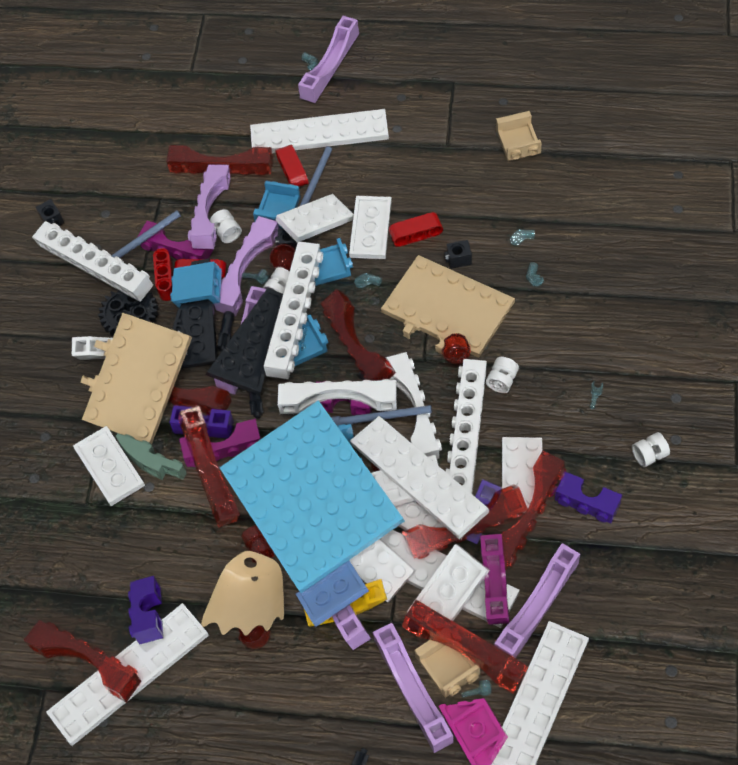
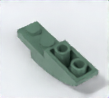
(144, 457)

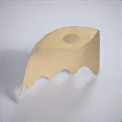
(245, 602)

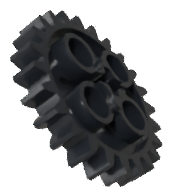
(111, 316)

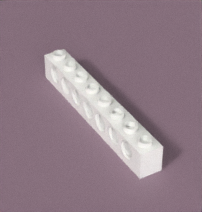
(93, 261)
(281, 367)
(475, 371)

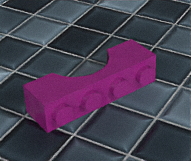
(178, 250)
(243, 437)
(495, 581)

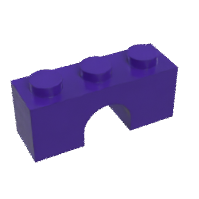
(218, 423)
(602, 506)
(146, 624)

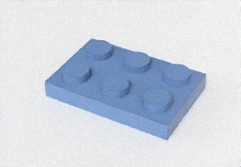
(332, 593)

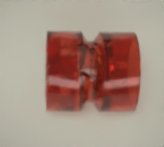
(256, 542)

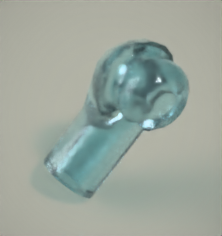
(310, 59)
(520, 235)
(532, 277)
(366, 279)

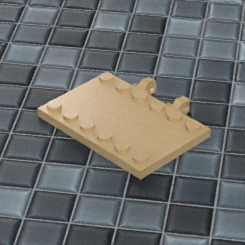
(447, 303)
(135, 377)

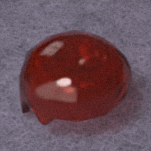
(282, 256)
(456, 348)
(256, 638)

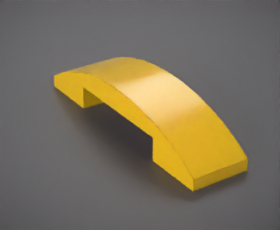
(369, 600)

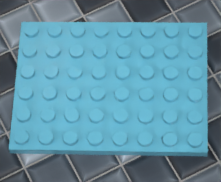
(311, 496)

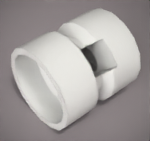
(226, 226)
(278, 280)
(502, 374)
(650, 449)

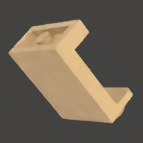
(517, 136)
(446, 667)

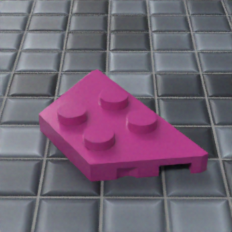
(475, 730)

